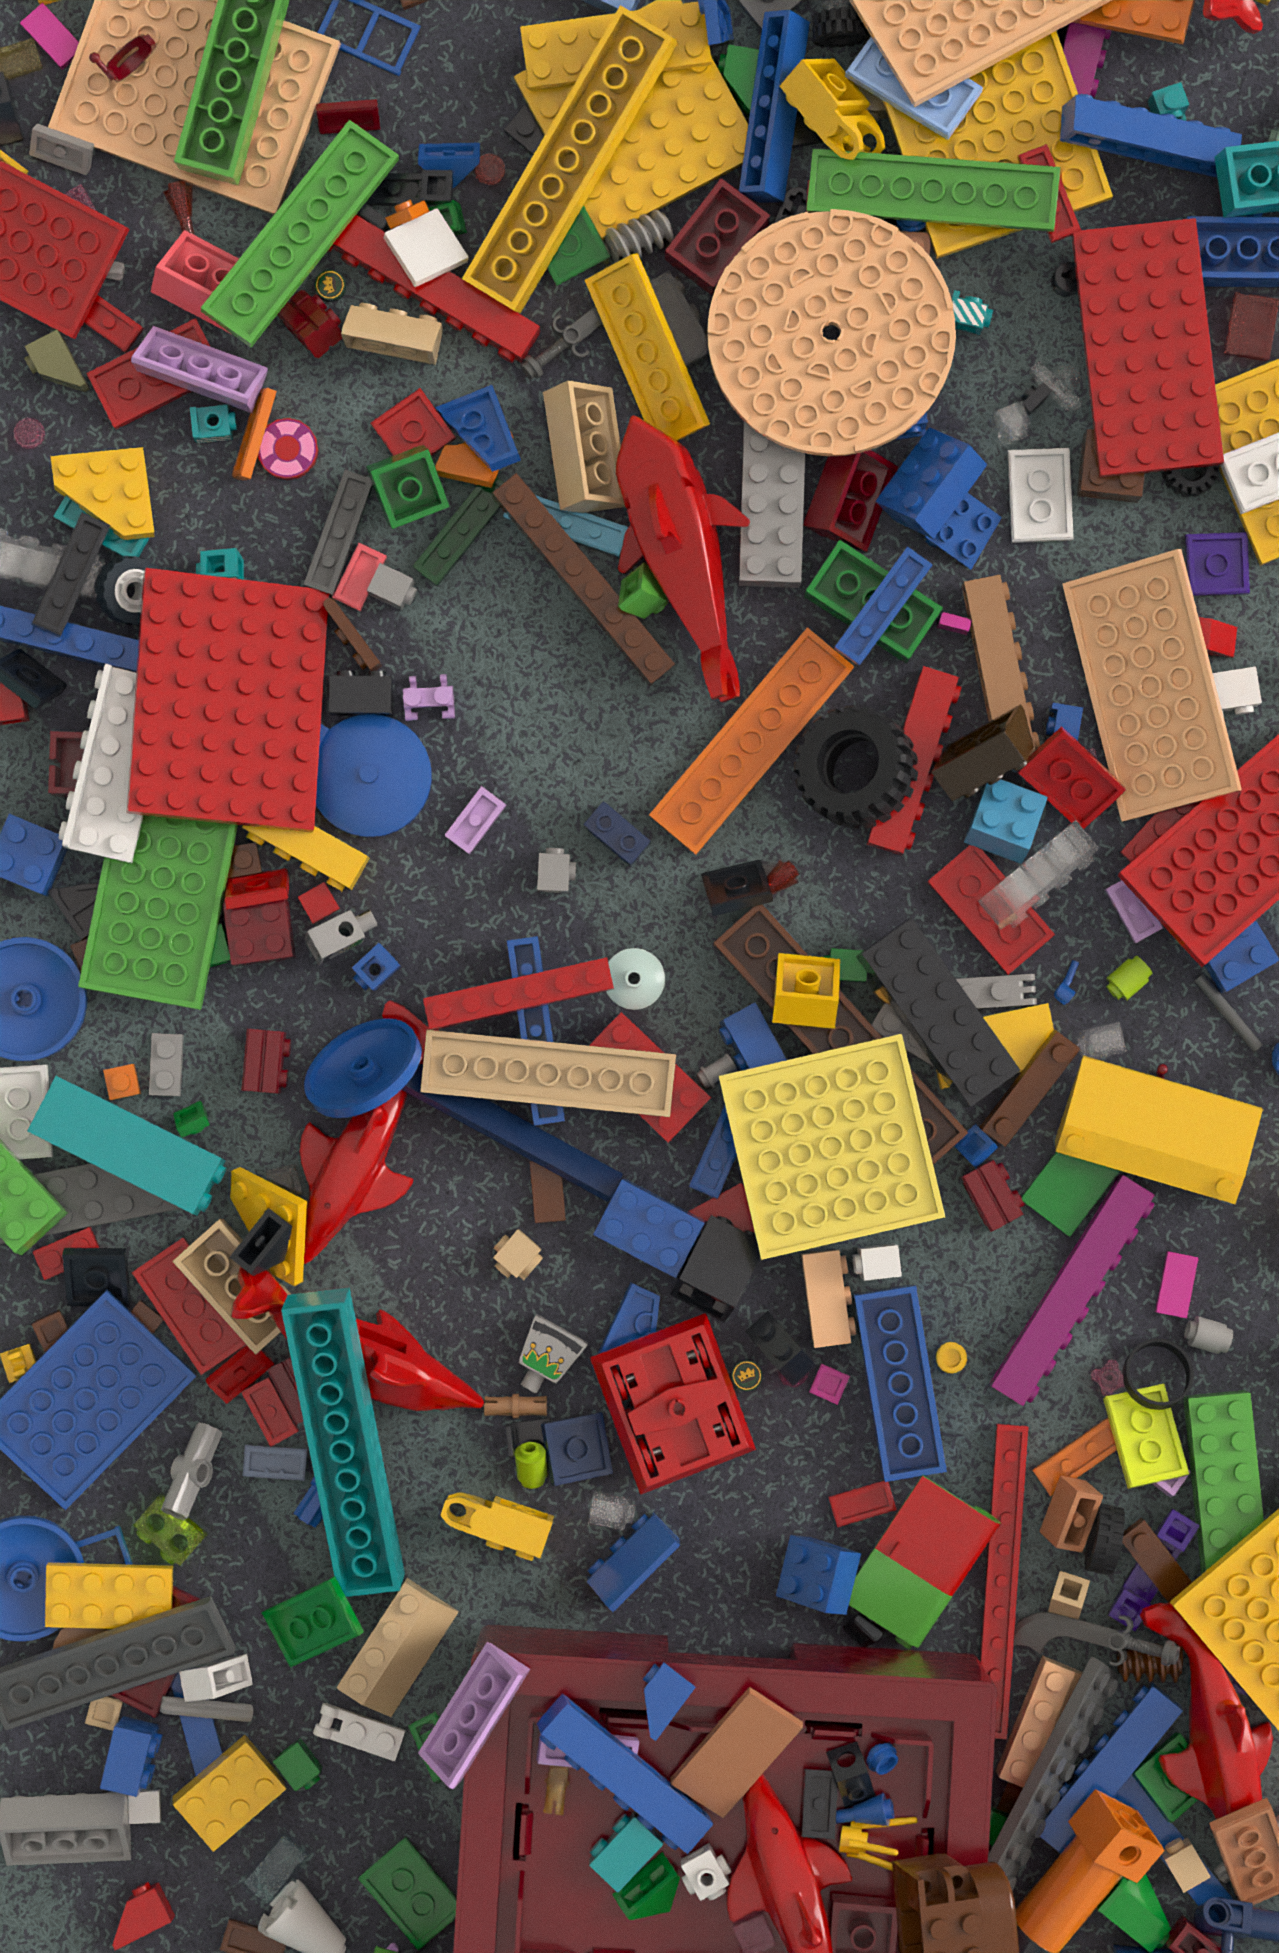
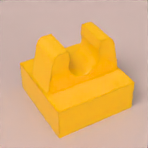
(17, 1361)

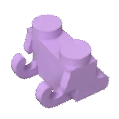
(428, 697)

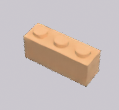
(828, 1298)

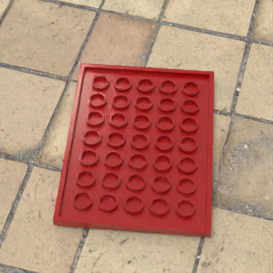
(227, 701)

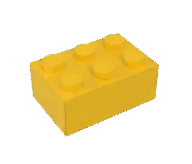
(229, 1793)

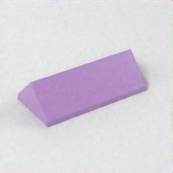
(200, 368)
(472, 1714)

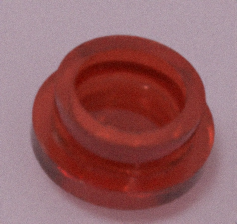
(490, 169)

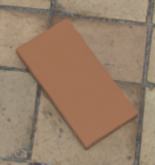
(736, 1752)
(1250, 1851)

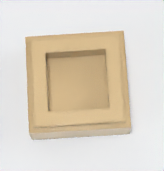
(104, 1712)

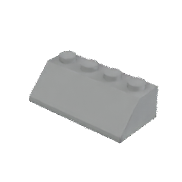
(65, 1828)

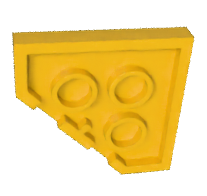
(108, 488)
(253, 1197)

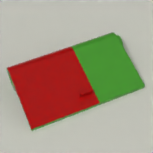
(921, 1561)

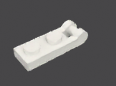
(360, 1732)

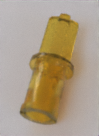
(556, 1789)

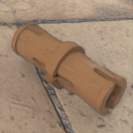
(515, 1406)

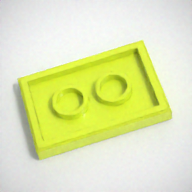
(1145, 1438)

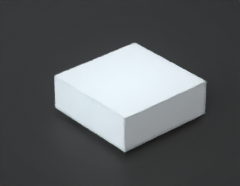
(145, 1807)

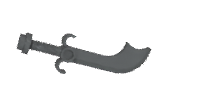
(569, 340)
(1042, 1627)

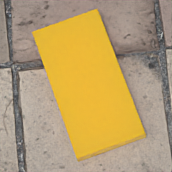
(1019, 1032)

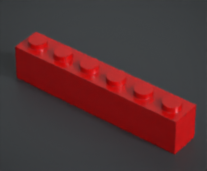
(923, 725)
(518, 994)

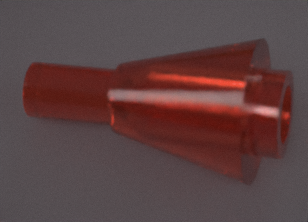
(181, 200)
(782, 876)

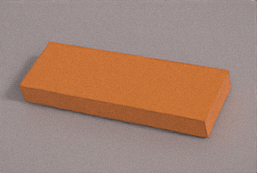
(253, 435)
(1077, 1456)

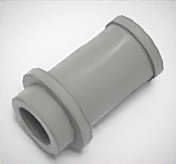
(710, 1075)

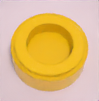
(951, 1357)

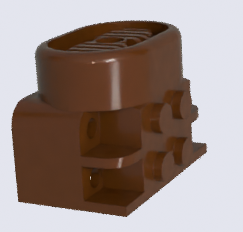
(953, 1906)

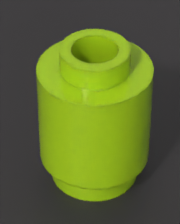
(1128, 978)
(531, 1464)

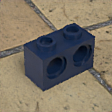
(617, 834)

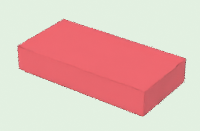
(357, 577)

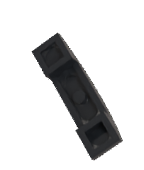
(430, 185)

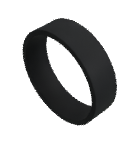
(1183, 1357)

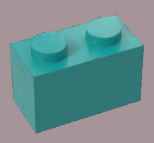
(624, 1851)

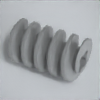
(639, 234)

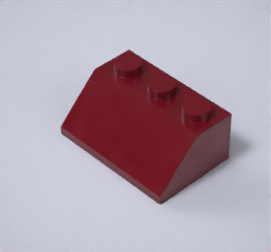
(846, 498)

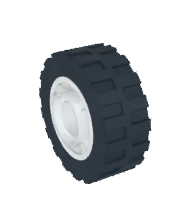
(113, 584)

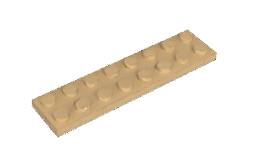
(548, 1073)

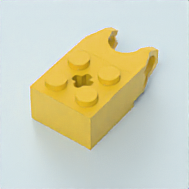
(832, 106)
(501, 1523)

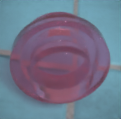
(29, 433)

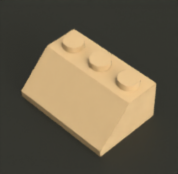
(392, 333)

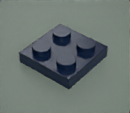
(576, 1448)

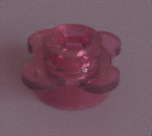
(1100, 1376)

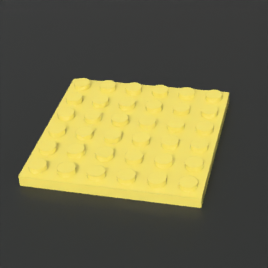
(831, 1146)

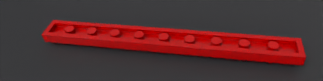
(1003, 1565)

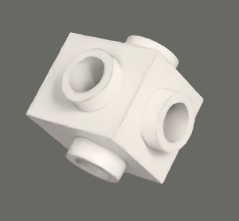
(705, 1861)

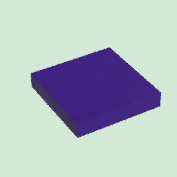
(1218, 563)

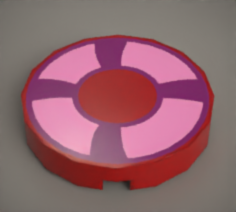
(288, 449)

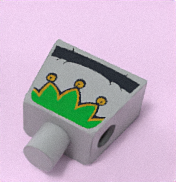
(327, 942)
(548, 1353)

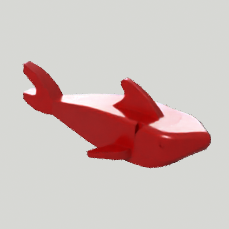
(678, 537)

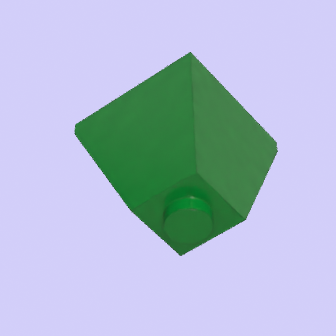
(1137, 1912)

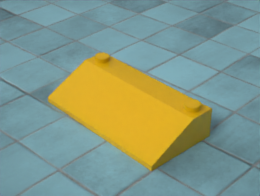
(1158, 1129)

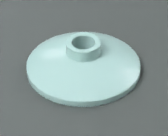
(651, 978)

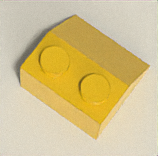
(806, 990)

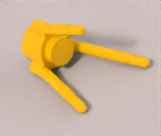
(855, 1843)

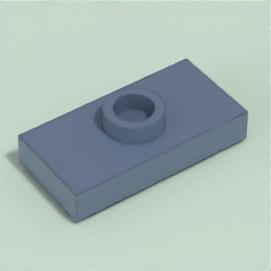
(275, 1462)

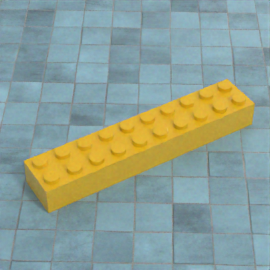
(570, 159)

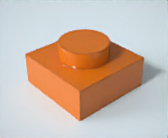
(406, 212)
(122, 1082)

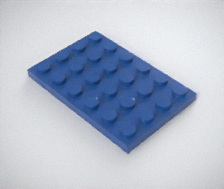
(88, 1399)

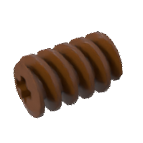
(1140, 1663)

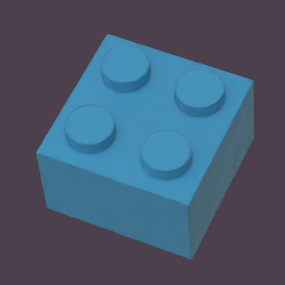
(1006, 820)

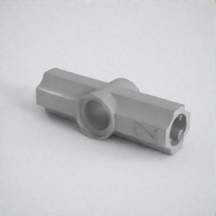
(191, 1471)

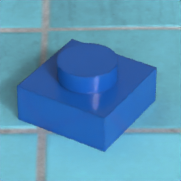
(976, 1146)

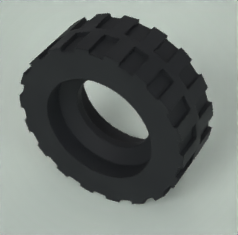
(1105, 1540)

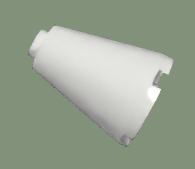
(301, 1922)

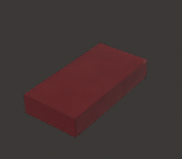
(335, 115)

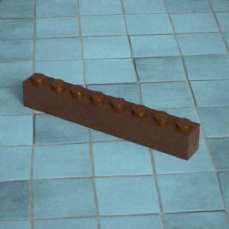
(582, 579)

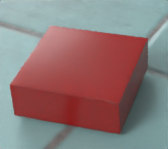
(318, 903)

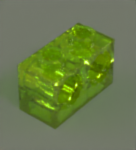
(164, 1537)

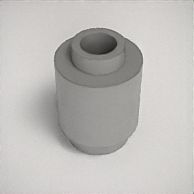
(1208, 1335)

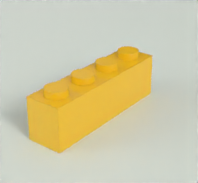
(316, 851)

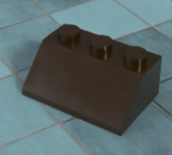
(985, 754)

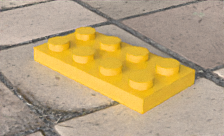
(105, 1594)

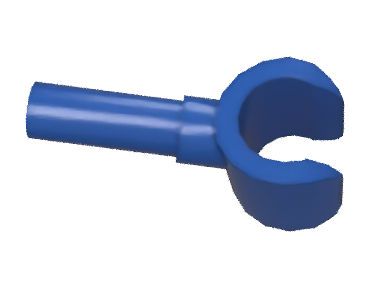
(1064, 992)

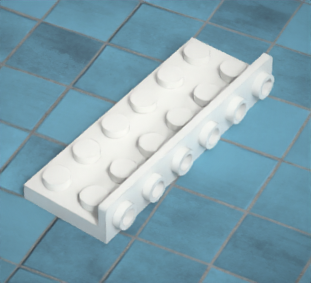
(99, 803)

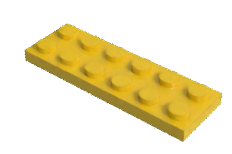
(561, 49)
(646, 348)

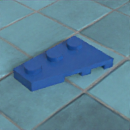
(717, 20)
(482, 426)
(634, 1318)

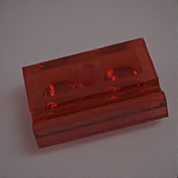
(1251, 326)

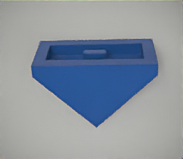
(457, 157)

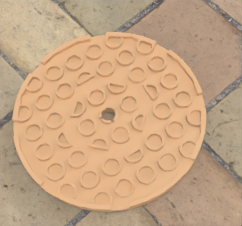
(817, 390)

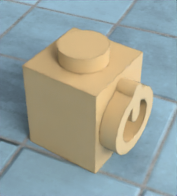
(517, 1255)

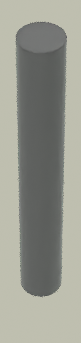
(1228, 1012)

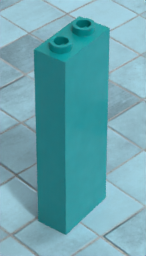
(127, 1146)

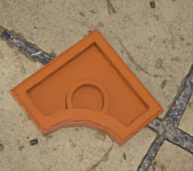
(462, 464)

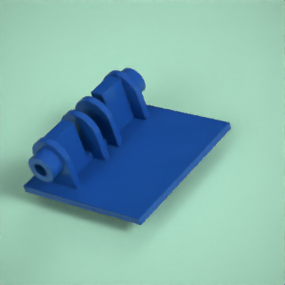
(966, 531)

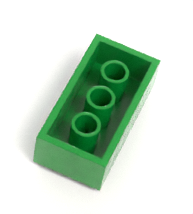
(849, 582)

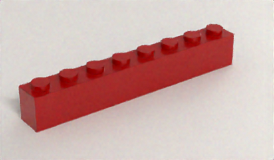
(446, 294)

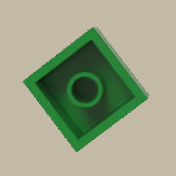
(407, 486)

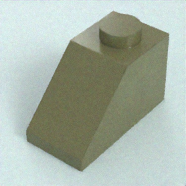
(55, 362)

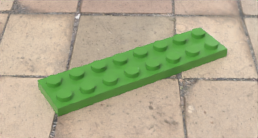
(935, 190)
(300, 233)

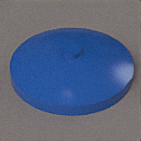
(372, 776)
(38, 999)
(362, 1068)
(25, 1550)

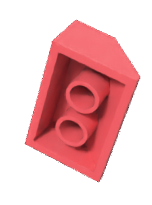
(191, 273)

